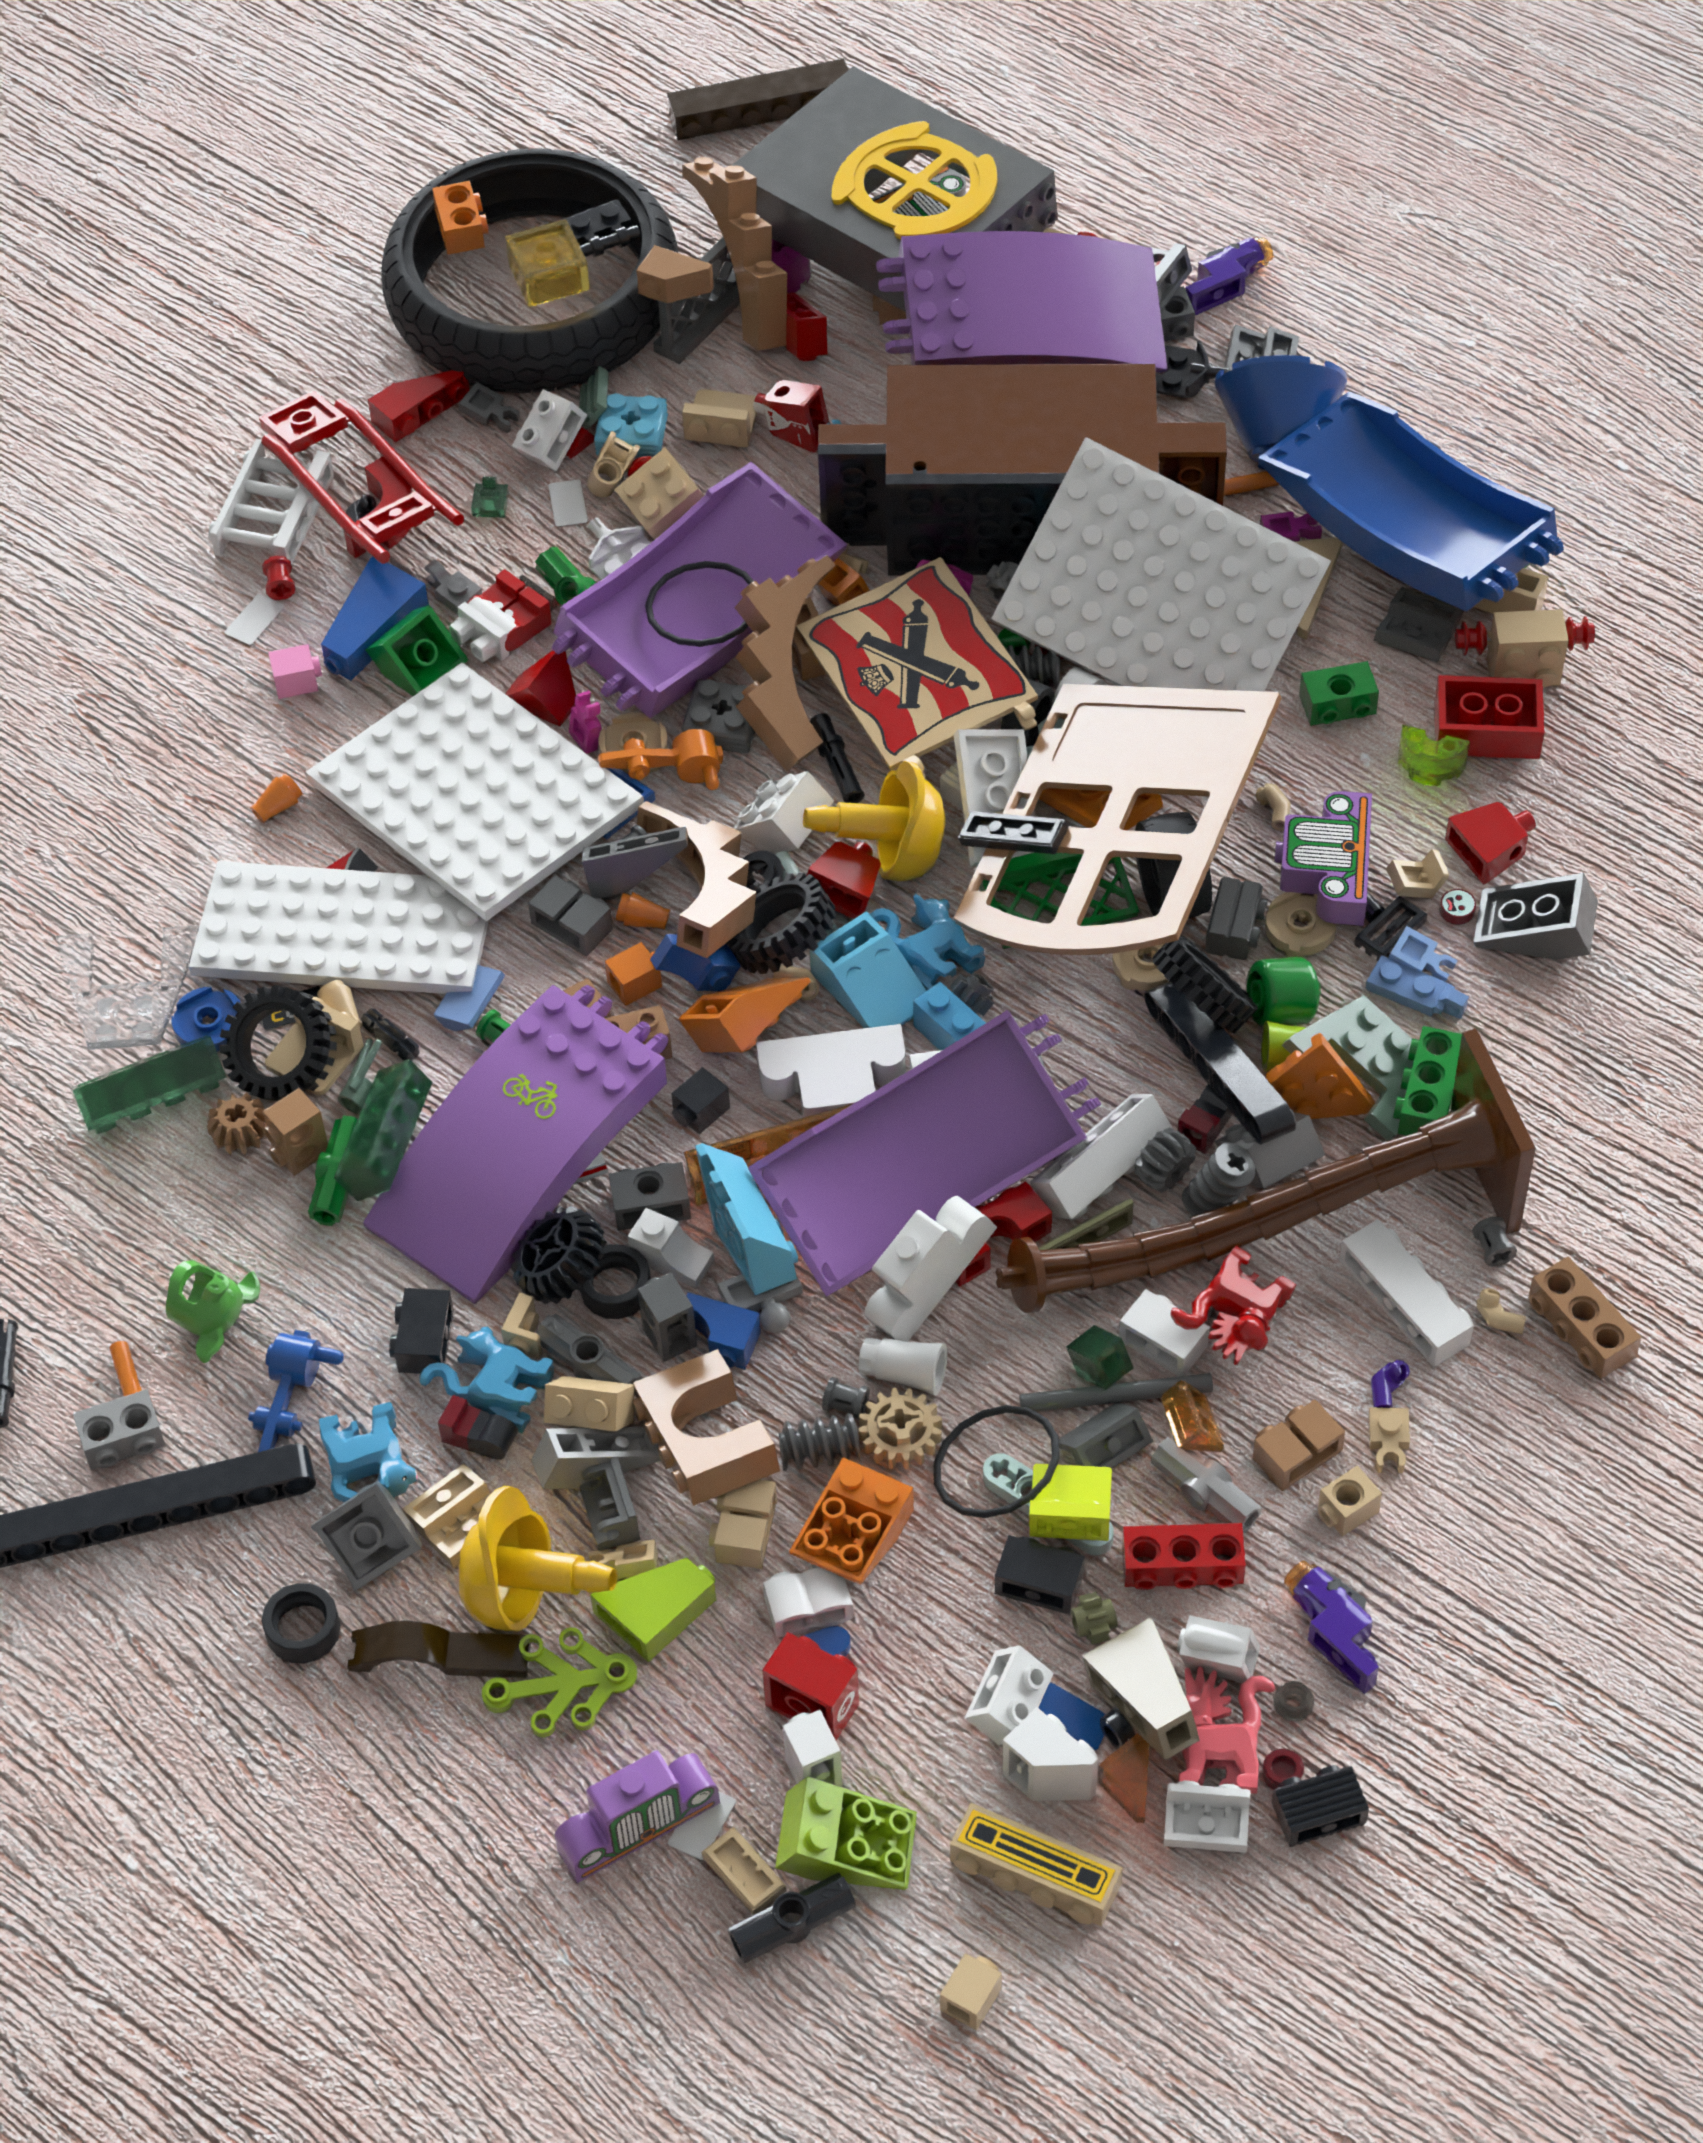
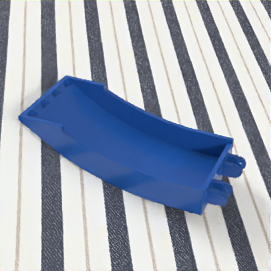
(1411, 504)

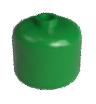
(1283, 990)

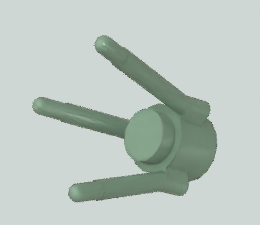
(357, 1087)

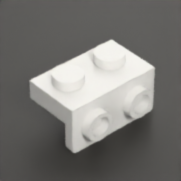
(1207, 1817)

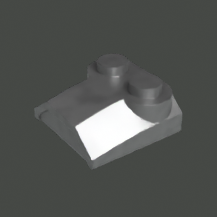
(368, 1534)

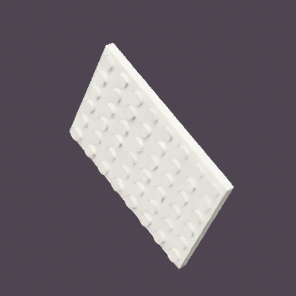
(1157, 582)
(474, 790)

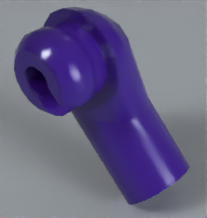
(1387, 1381)

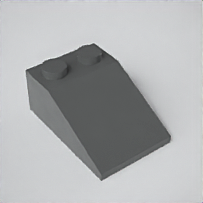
(1538, 917)

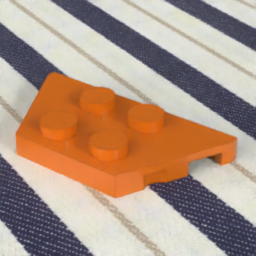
(1320, 1083)

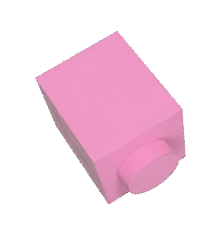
(295, 671)

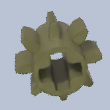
(1094, 1618)

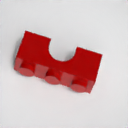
(1016, 1215)

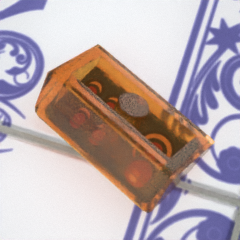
(1191, 1418)

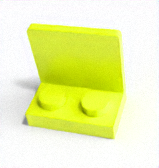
(1072, 1503)

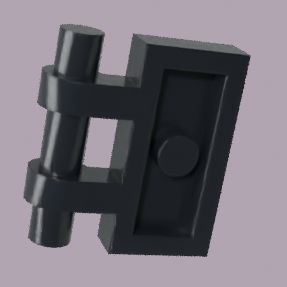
(603, 228)

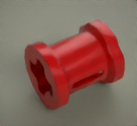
(278, 572)

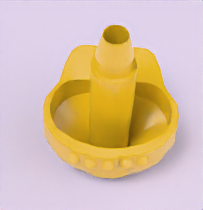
(904, 823)
(511, 1564)

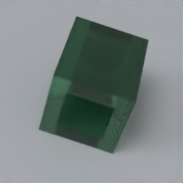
(1099, 1357)

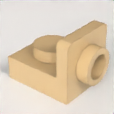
(520, 1327)

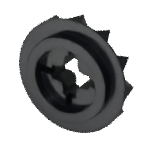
(765, 864)

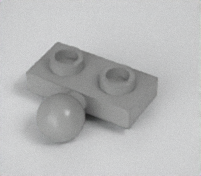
(774, 1315)

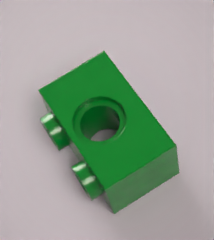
(1338, 693)

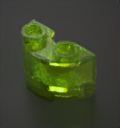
(1431, 760)

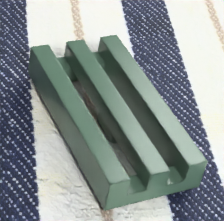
(594, 396)

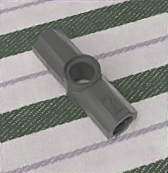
(572, 1346)

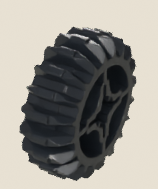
(558, 1255)

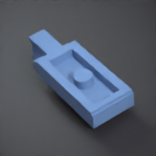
(1415, 989)

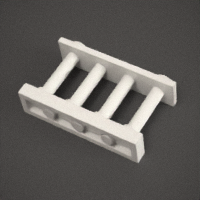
(294, 521)

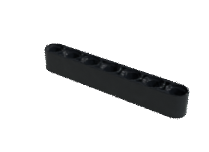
(1221, 1064)

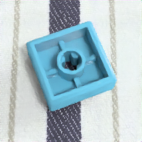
(634, 421)

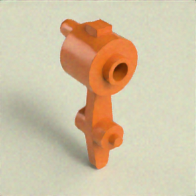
(691, 753)

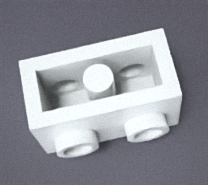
(549, 430)
(1008, 1692)

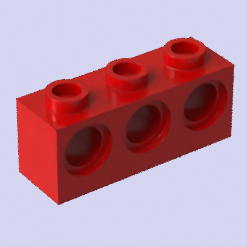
(1195, 1541)

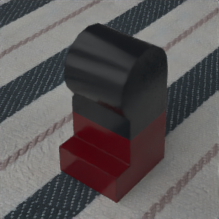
(1206, 1118)
(476, 1429)

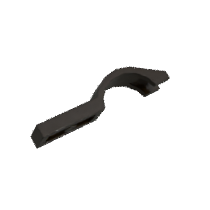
(449, 1651)

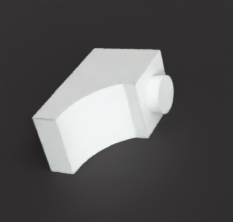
(669, 1248)

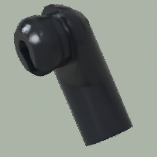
(361, 507)

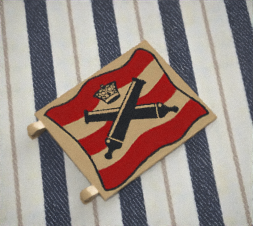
(918, 664)

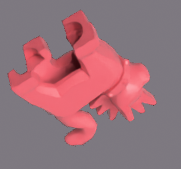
(1224, 1745)

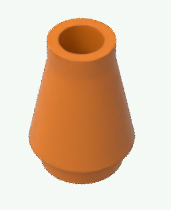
(277, 797)
(641, 912)

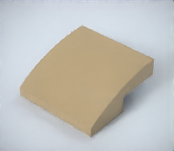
(449, 1511)

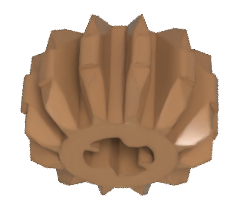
(237, 1123)

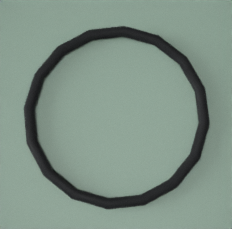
(687, 567)
(1018, 1503)

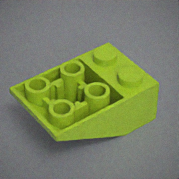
(846, 1833)

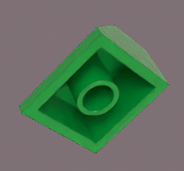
(416, 651)

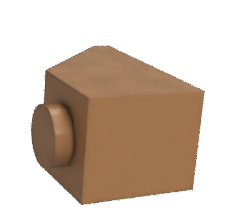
(673, 276)

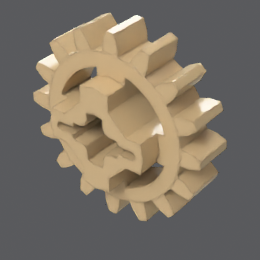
(881, 1431)

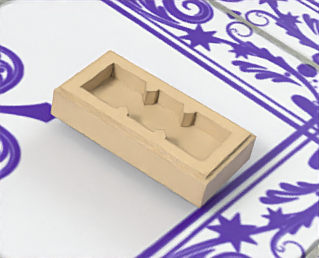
(743, 1871)

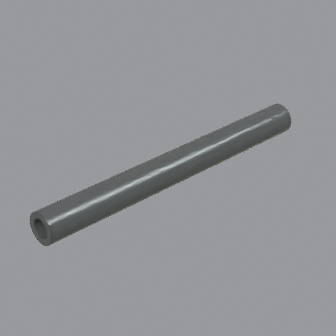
(1116, 1393)

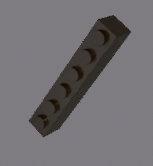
(749, 99)

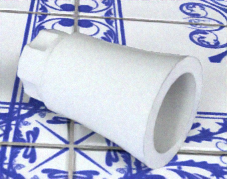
(905, 1363)

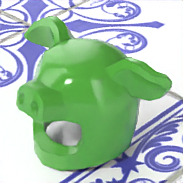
(211, 1305)

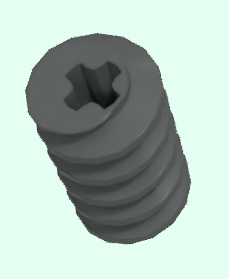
(1036, 665)
(1219, 1180)
(818, 1441)

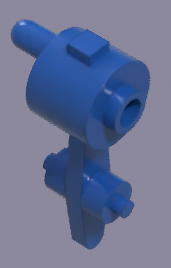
(292, 1362)

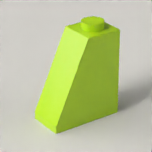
(656, 1605)

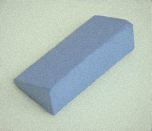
(463, 1009)

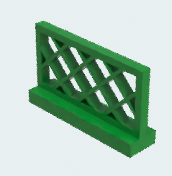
(1042, 868)

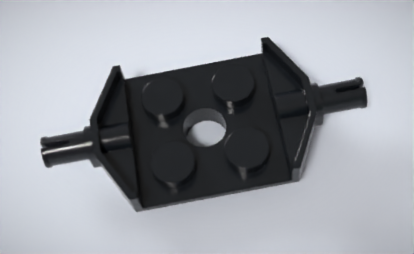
(1186, 371)

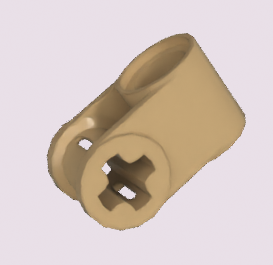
(612, 461)

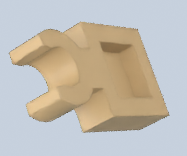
(1390, 1435)
(629, 1558)

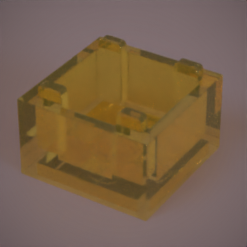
(547, 262)

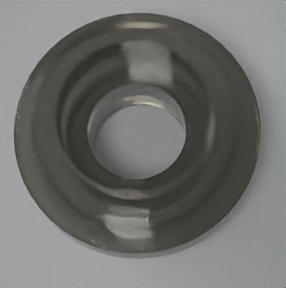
(1297, 1691)

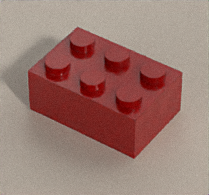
(1492, 713)

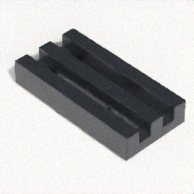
(1374, 947)

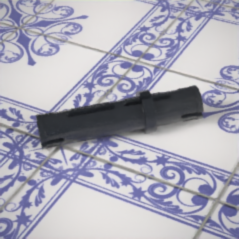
(833, 751)
(7, 1352)

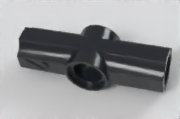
(768, 1929)

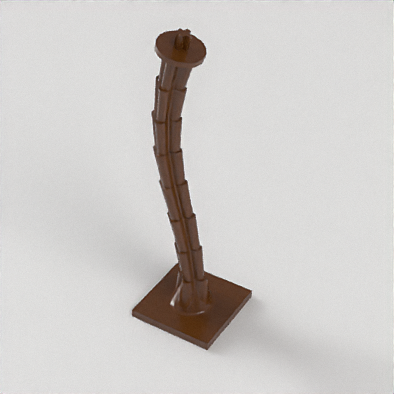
(1477, 1134)

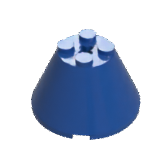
(1276, 396)

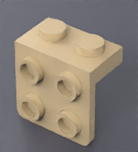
(719, 418)
(292, 1047)

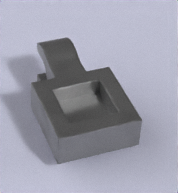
(449, 589)

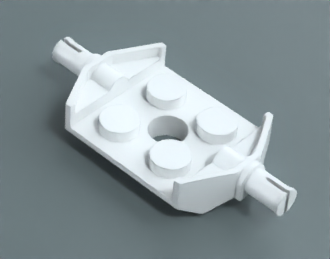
(614, 547)

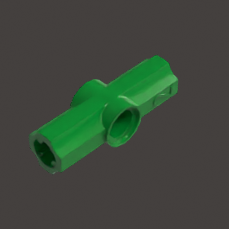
(562, 575)
(329, 1196)

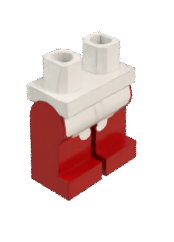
(501, 618)

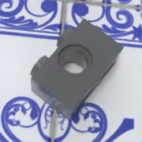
(668, 1199)

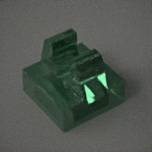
(490, 498)

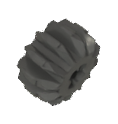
(1165, 1160)

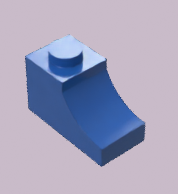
(703, 973)
(727, 1328)

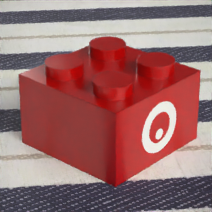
(808, 1680)

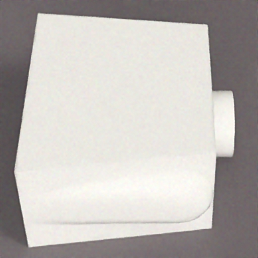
(1219, 1647)

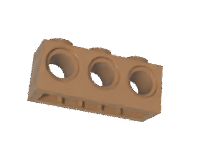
(1586, 1301)

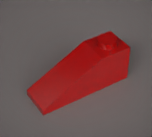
(805, 329)

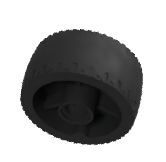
(1158, 874)

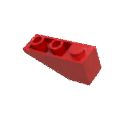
(413, 402)

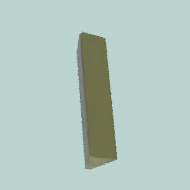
(1094, 1228)

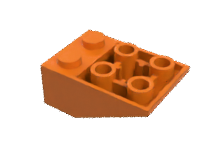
(738, 1015)
(854, 1521)

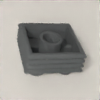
(715, 710)

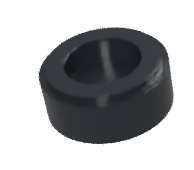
(1116, 1728)

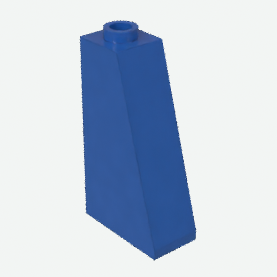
(373, 607)

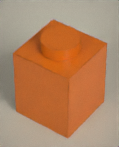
(632, 974)

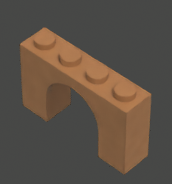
(701, 1465)

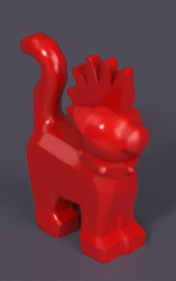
(1241, 1304)

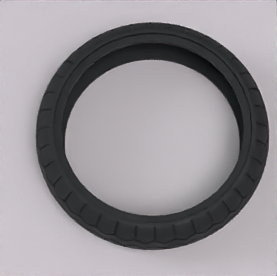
(532, 355)

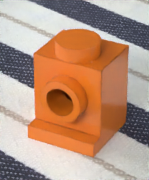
(842, 584)

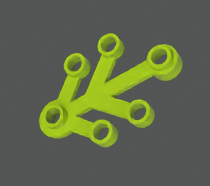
(565, 1681)

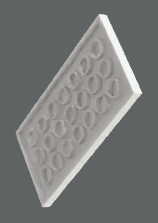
(337, 926)

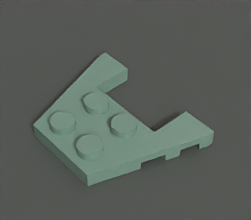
(1371, 1048)

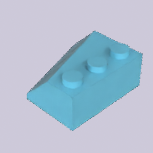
(745, 1221)

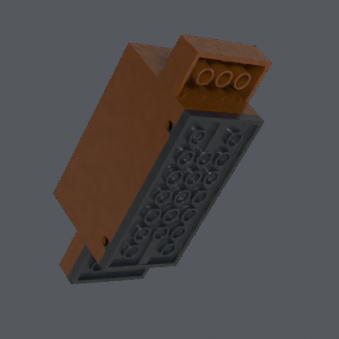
(983, 451)

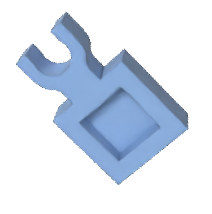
(1418, 953)

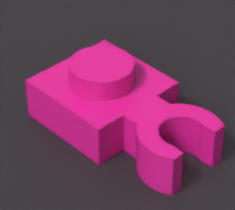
(584, 724)

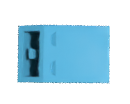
(867, 973)

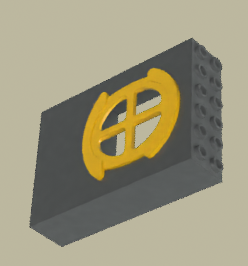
(855, 137)

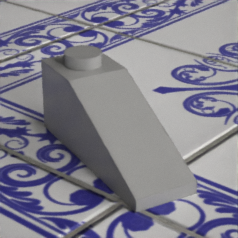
(569, 1451)

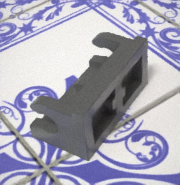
(609, 1505)

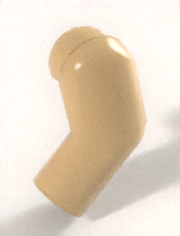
(1281, 805)
(810, 990)
(1494, 1314)

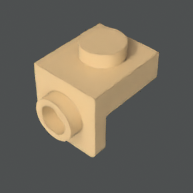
(1418, 878)

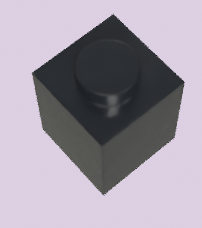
(700, 1101)

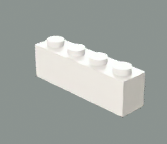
(1100, 1160)
(1406, 1292)

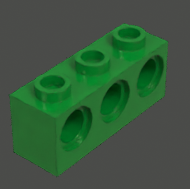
(1438, 1070)

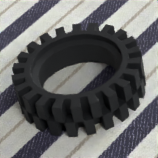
(794, 938)
(1205, 984)
(241, 1032)

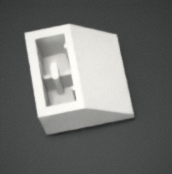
(777, 812)
(1049, 1761)

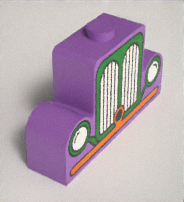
(1330, 856)
(634, 1810)

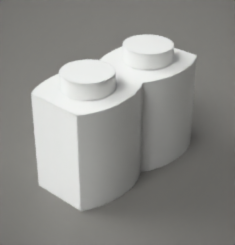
(807, 1600)

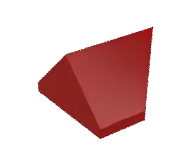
(546, 689)

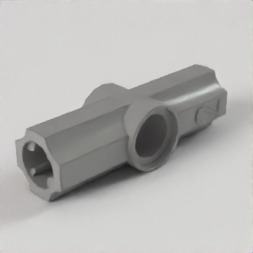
(1205, 1484)

